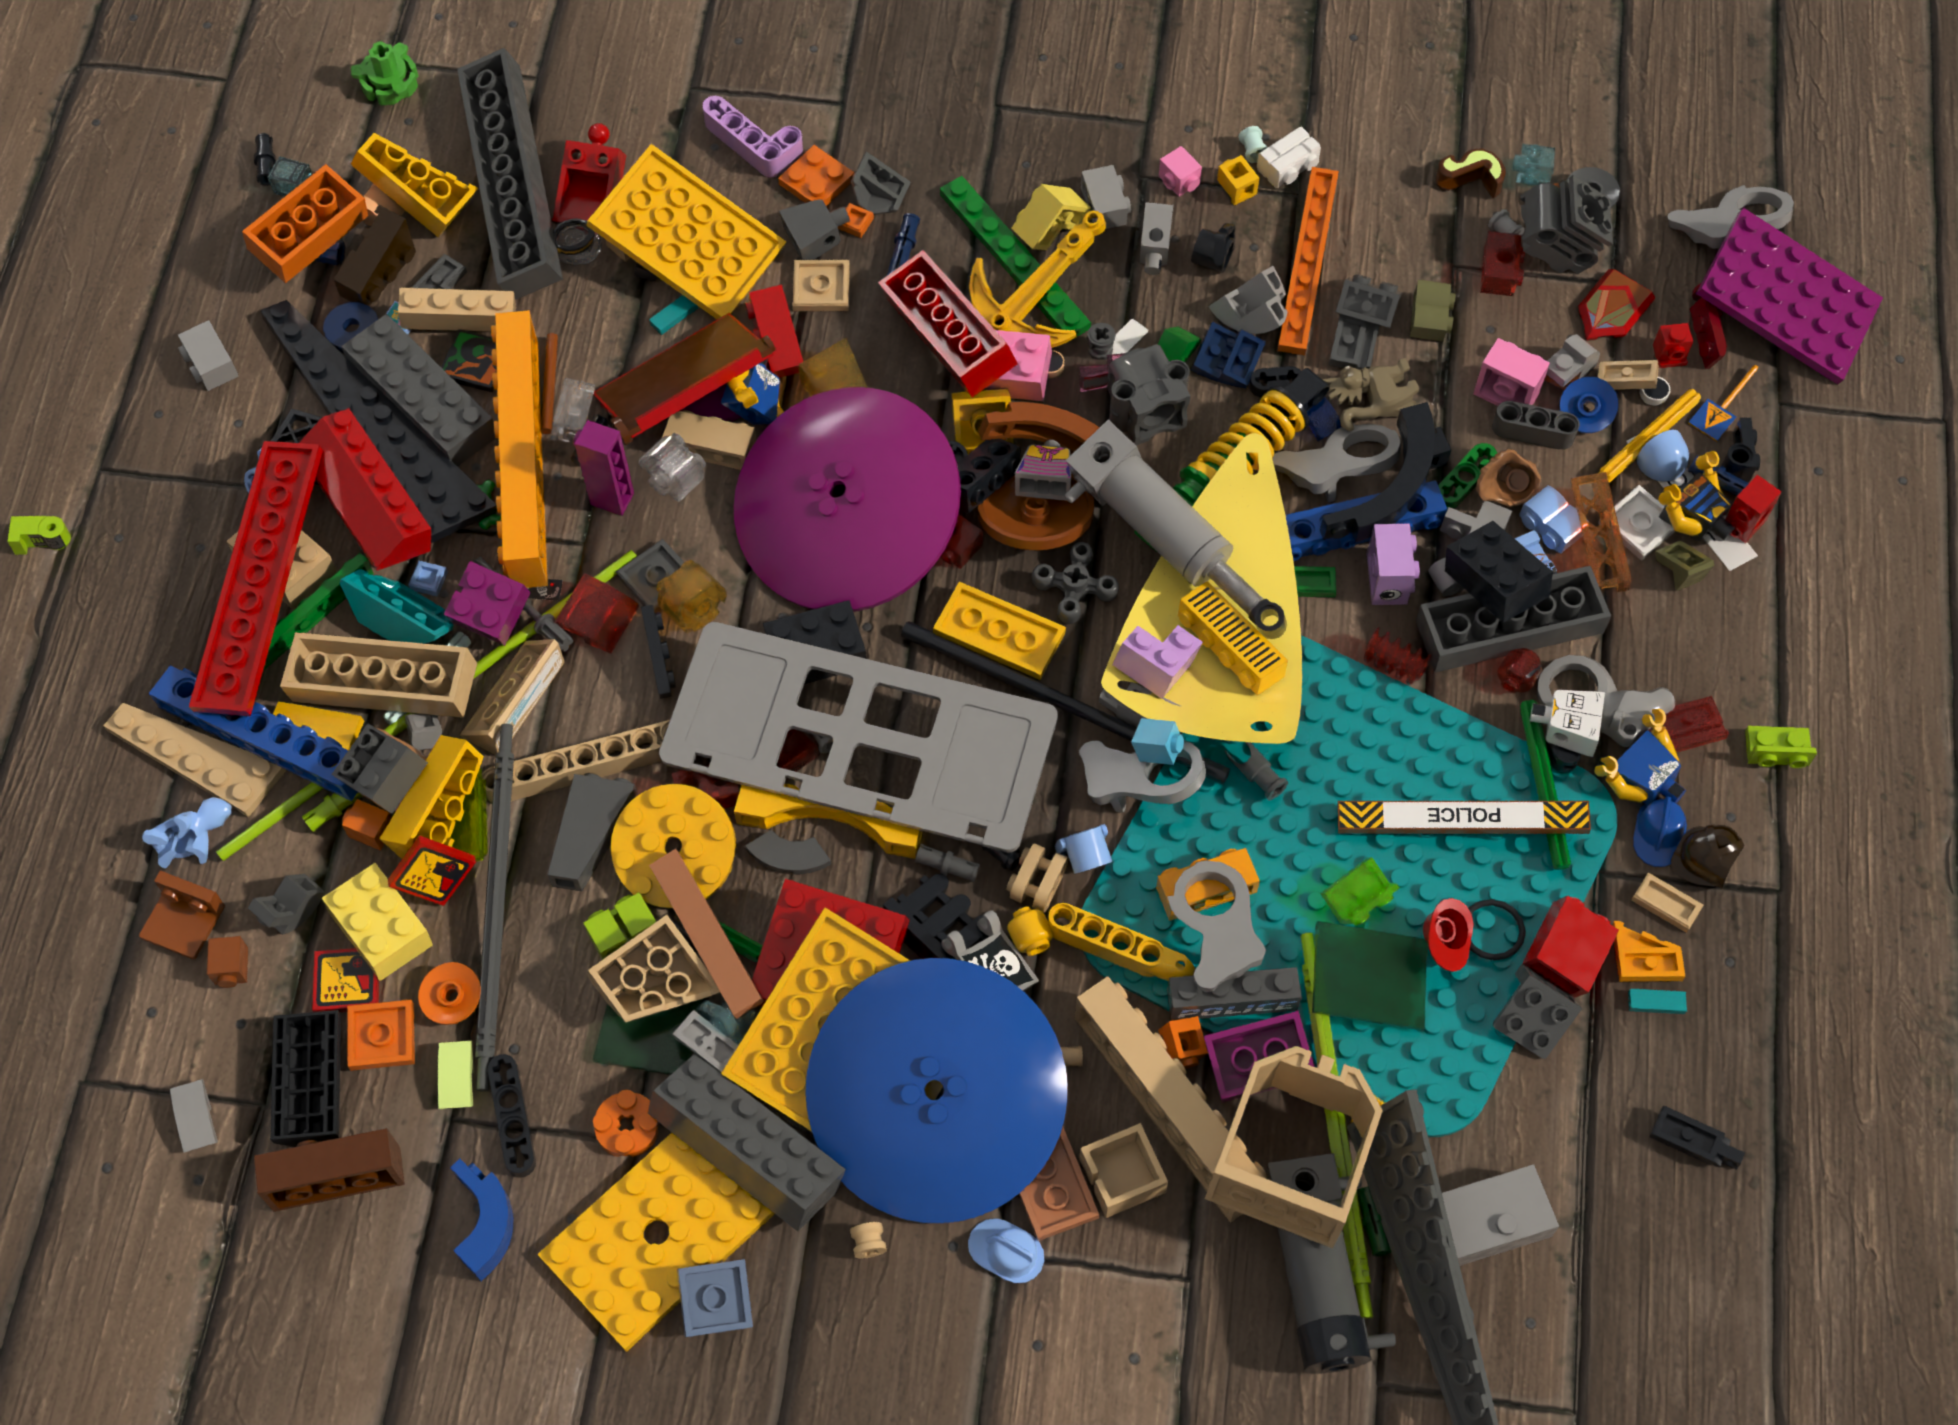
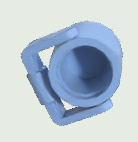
(1085, 848)

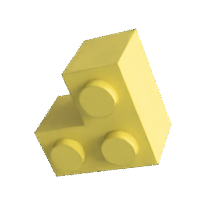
(1047, 214)

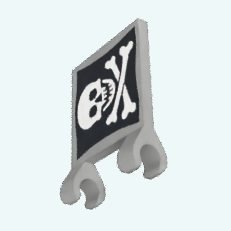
(992, 953)

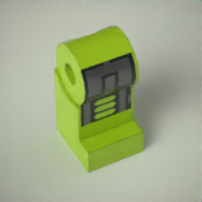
(37, 532)

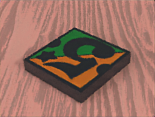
(471, 361)

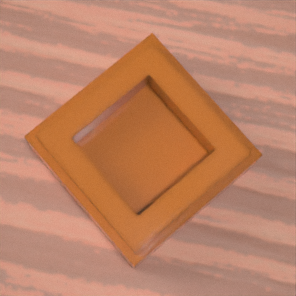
(859, 220)

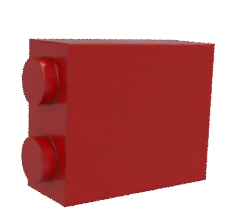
(1571, 946)

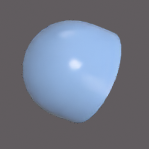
(1664, 456)

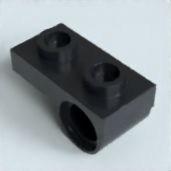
(1743, 451)

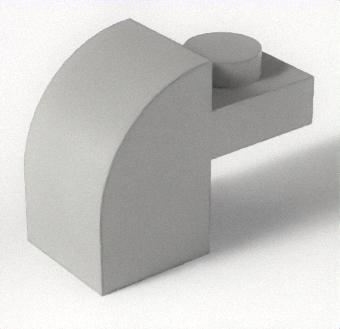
(1573, 360)
(1460, 524)

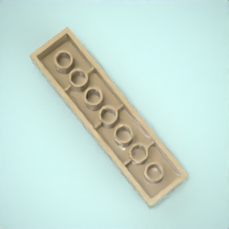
(1159, 1084)

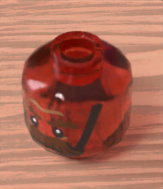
(1520, 669)

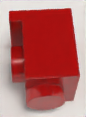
(1672, 345)

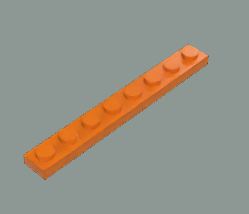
(1308, 261)

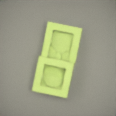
(455, 1074)

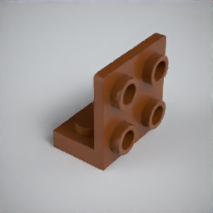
(182, 916)

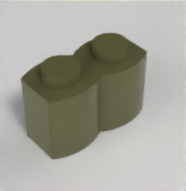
(1431, 310)

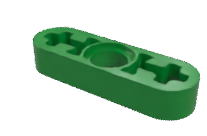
(1467, 464)

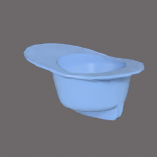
(1006, 1250)

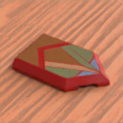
(1613, 306)

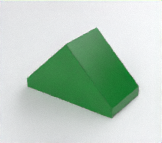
(1178, 343)

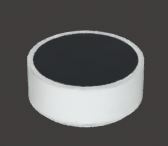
(1656, 396)

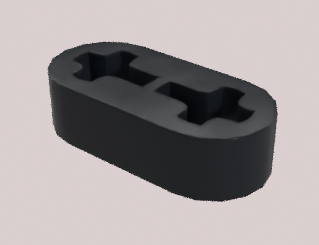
(1272, 377)

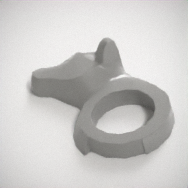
(1712, 224)
(1323, 467)
(1621, 708)
(1117, 774)
(1228, 938)

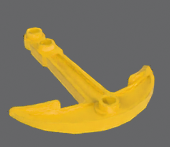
(1035, 287)

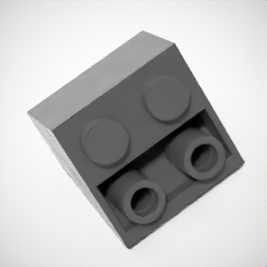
(380, 768)

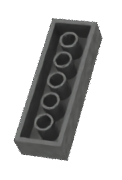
(420, 389)
(1465, 632)
(746, 1141)

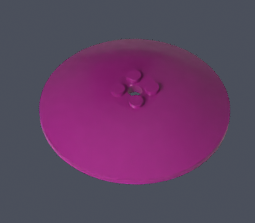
(883, 528)

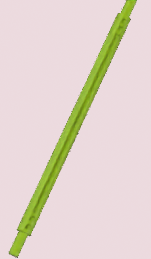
(1339, 1140)

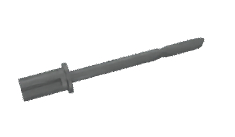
(544, 624)

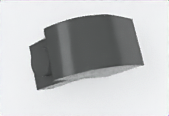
(290, 905)

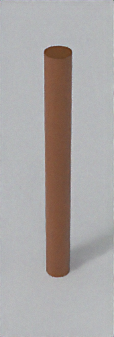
(549, 383)

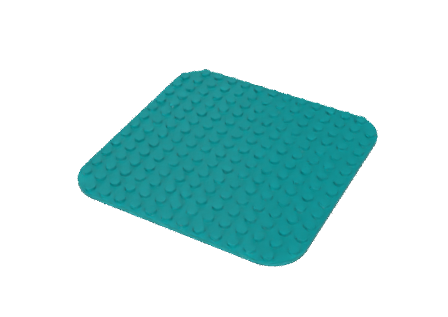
(1366, 742)

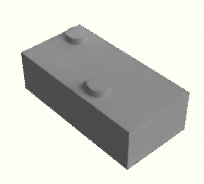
(1499, 1214)

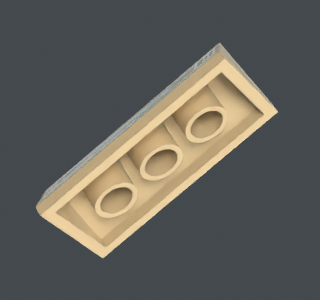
(515, 693)

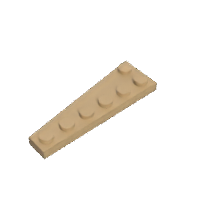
(205, 761)

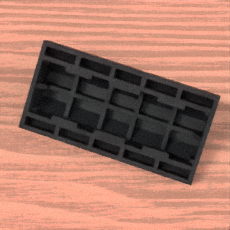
(305, 1077)

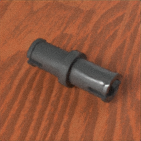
(947, 863)

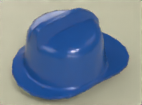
(1658, 831)

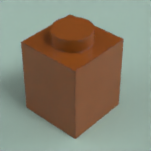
(227, 961)

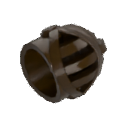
(1707, 854)

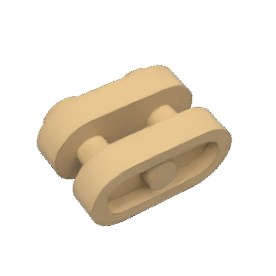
(1022, 885)

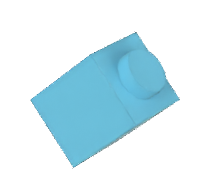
(1157, 741)

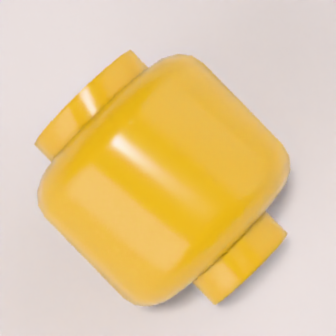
(1030, 931)

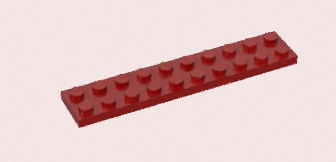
(256, 579)

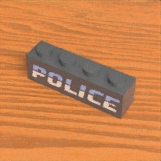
(1250, 994)

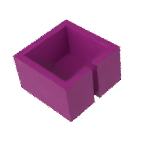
(487, 603)

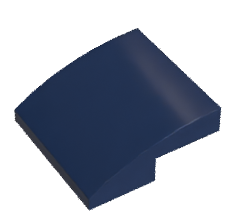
(1227, 356)

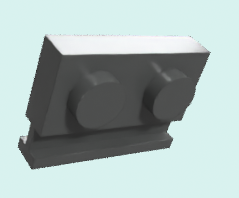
(1353, 343)

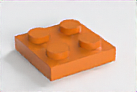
(816, 177)
(381, 1035)

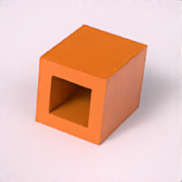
(366, 823)

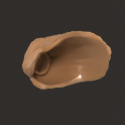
(1508, 479)

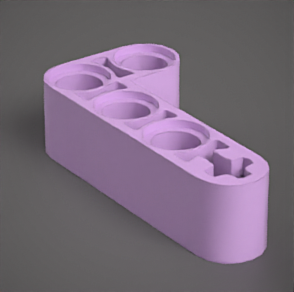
(765, 153)

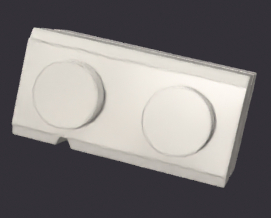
(1289, 157)

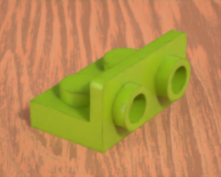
(1779, 746)

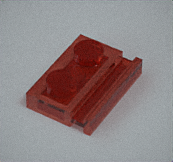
(1695, 724)

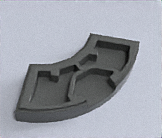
(787, 855)

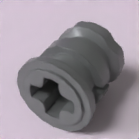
(1101, 340)

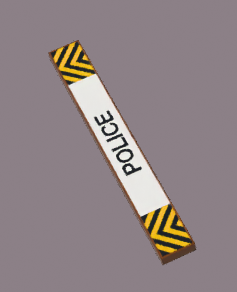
(1463, 817)

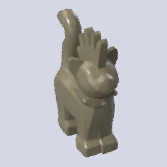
(1381, 390)

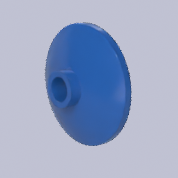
(1592, 391)

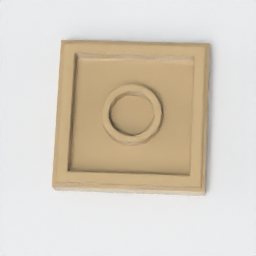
(821, 285)

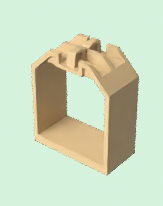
(1278, 1203)

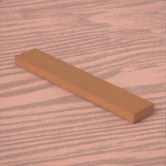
(706, 934)

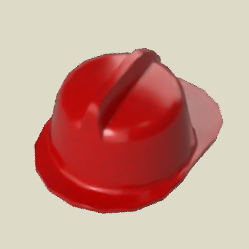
(1449, 934)

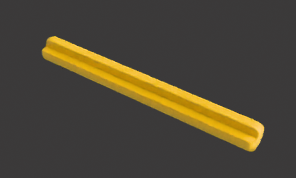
(1659, 425)

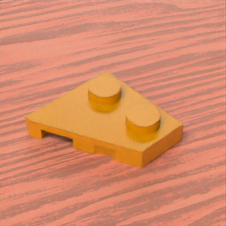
(1645, 957)

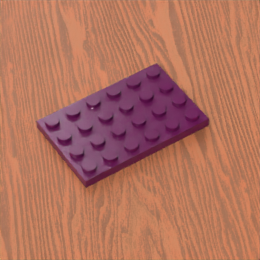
(1790, 296)

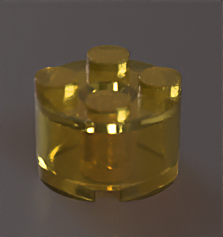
(690, 596)

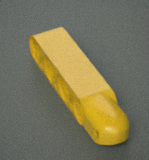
(1110, 933)

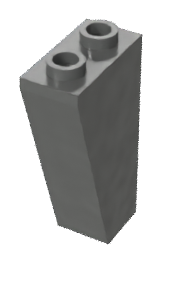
(587, 828)

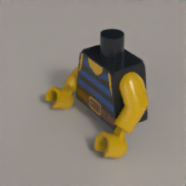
(1699, 504)

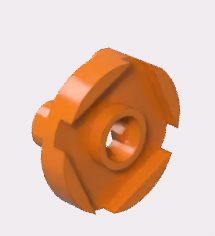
(625, 1142)

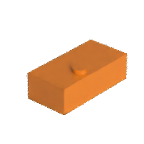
(305, 223)

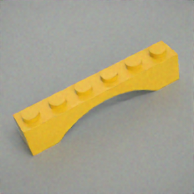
(768, 809)

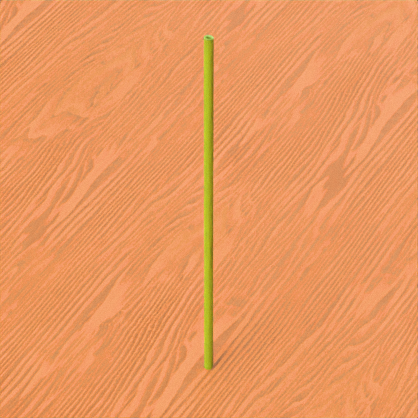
(397, 727)

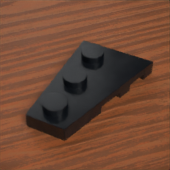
(658, 651)

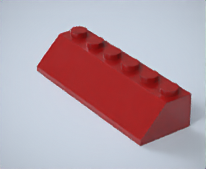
(367, 492)

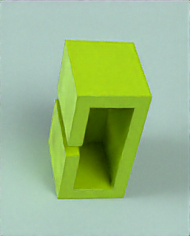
(618, 926)

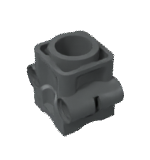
(1148, 393)

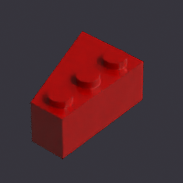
(772, 318)

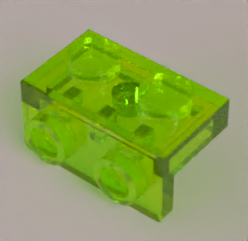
(1359, 892)

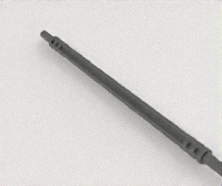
(494, 907)

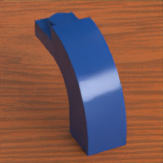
(494, 1229)

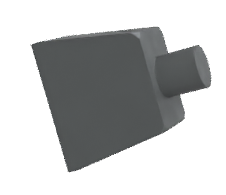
(813, 227)

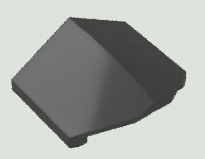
(878, 186)

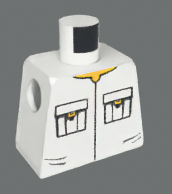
(1572, 719)

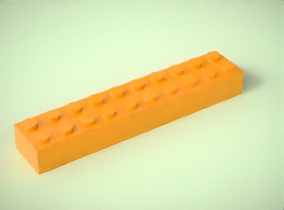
(519, 449)

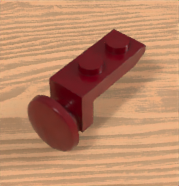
(1708, 330)

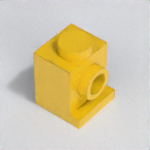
(1238, 179)

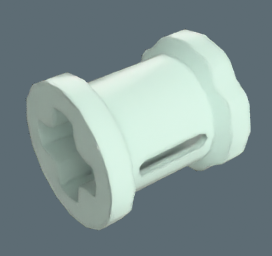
(1252, 141)

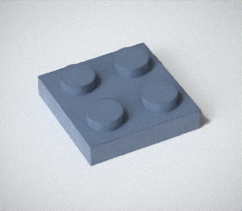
(714, 1298)

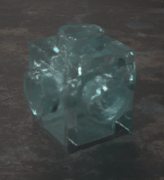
(1534, 164)

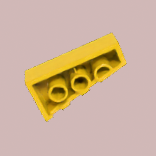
(412, 183)
(435, 797)

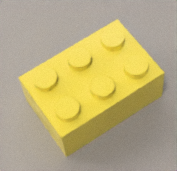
(377, 921)

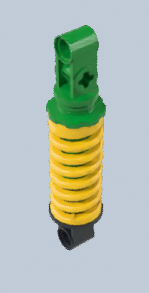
(1281, 416)

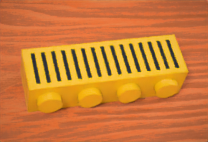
(1232, 638)

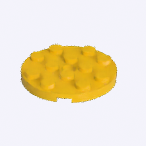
(666, 814)

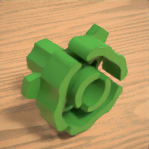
(387, 69)

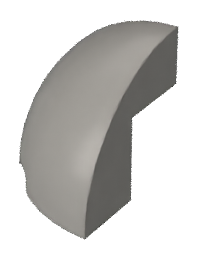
(1254, 305)

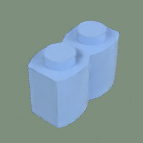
(1552, 518)

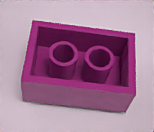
(1237, 1049)

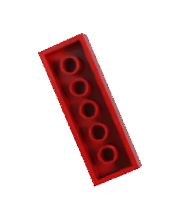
(948, 323)

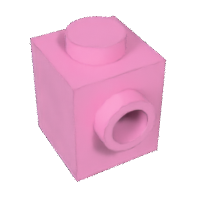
(1180, 171)

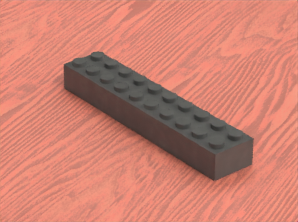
(509, 174)

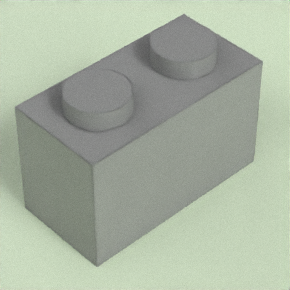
(1104, 193)
(208, 356)

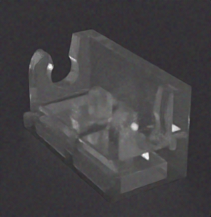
(572, 409)

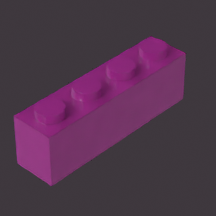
(604, 467)

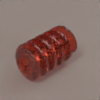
(1396, 657)

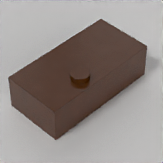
(329, 1169)

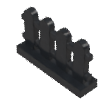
(925, 933)

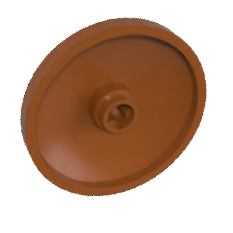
(1033, 521)

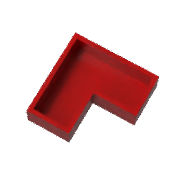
(797, 913)

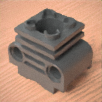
(1566, 224)

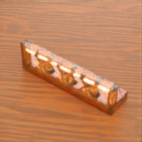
(1610, 527)

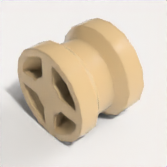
(868, 1240)

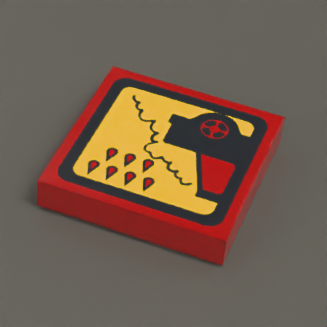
(431, 870)
(342, 981)

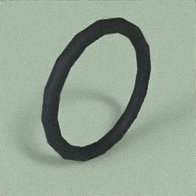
(1491, 902)

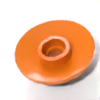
(439, 985)

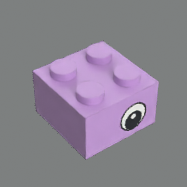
(1392, 564)

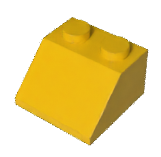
(970, 411)

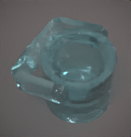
(723, 1019)

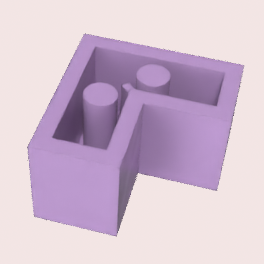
(1154, 662)

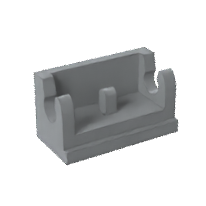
(705, 1040)

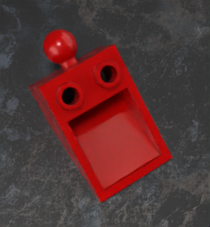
(586, 180)

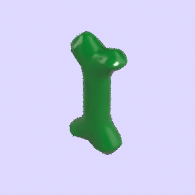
(488, 487)

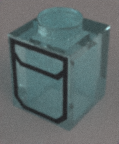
(288, 175)

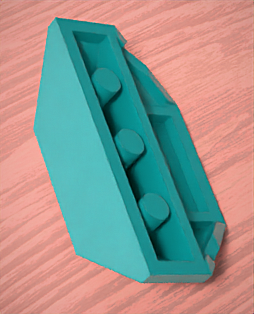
(394, 609)

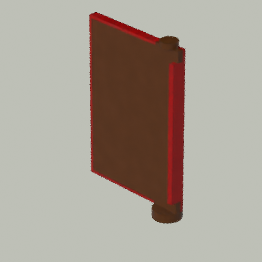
(681, 375)

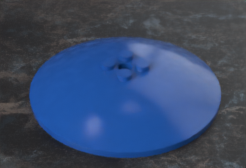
(998, 1100)

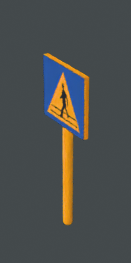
(1714, 419)

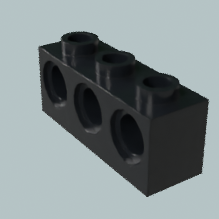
(986, 471)

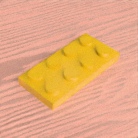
(999, 630)

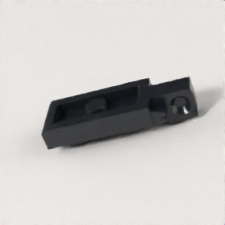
(1695, 1139)

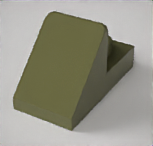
(1686, 563)

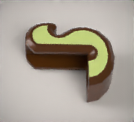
(1471, 167)

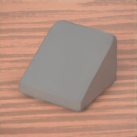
(423, 730)

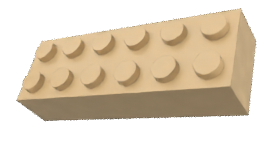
(379, 674)

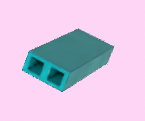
(672, 314)
(1657, 1001)

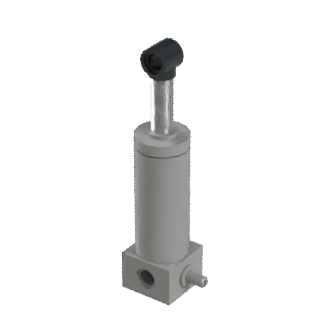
(1115, 474)

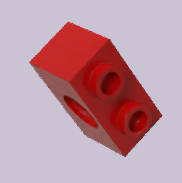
(1752, 508)

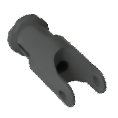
(1259, 770)

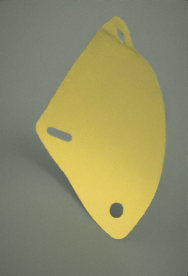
(1212, 698)

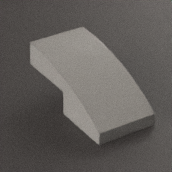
(193, 1115)

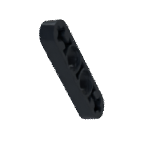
(511, 1115)

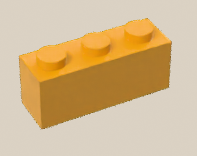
(1208, 892)

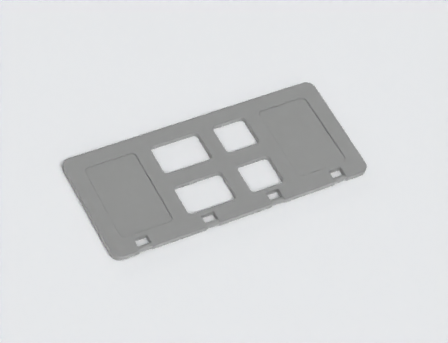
(974, 767)

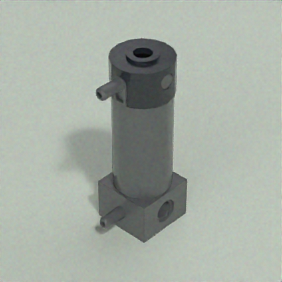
(1320, 1277)

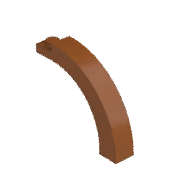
(1037, 423)

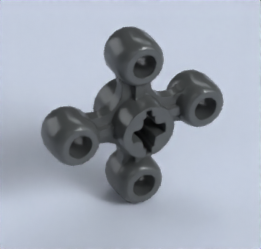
(1081, 557)

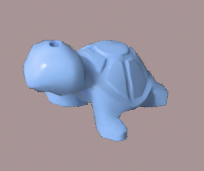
(188, 832)

